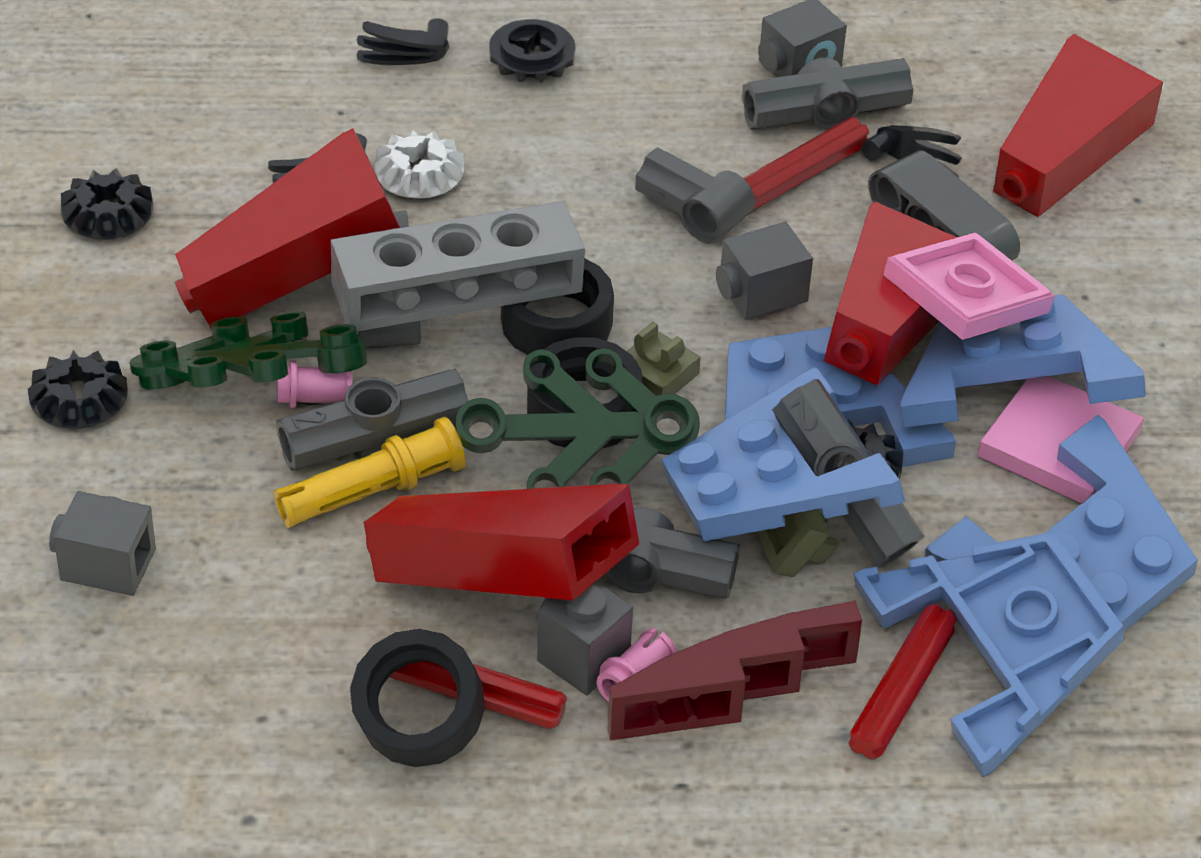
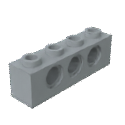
(457, 266)

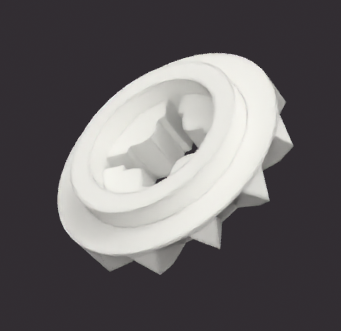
(428, 178)

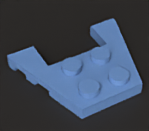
(1032, 348)
(770, 362)
(752, 474)
(1114, 536)
(1027, 616)

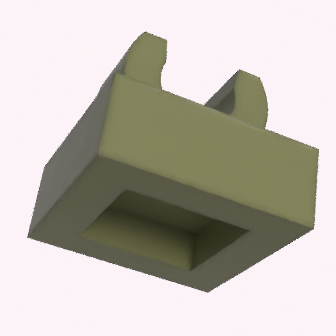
(664, 361)
(797, 542)

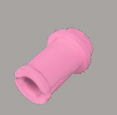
(312, 386)
(634, 659)

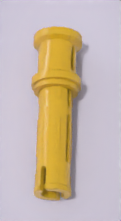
(396, 465)

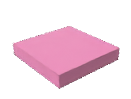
(969, 285)
(1038, 420)

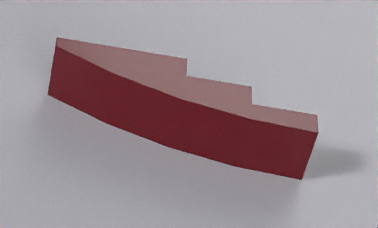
(713, 677)

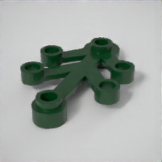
(259, 356)
(589, 423)

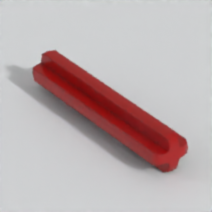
(806, 160)
(902, 681)
(501, 692)

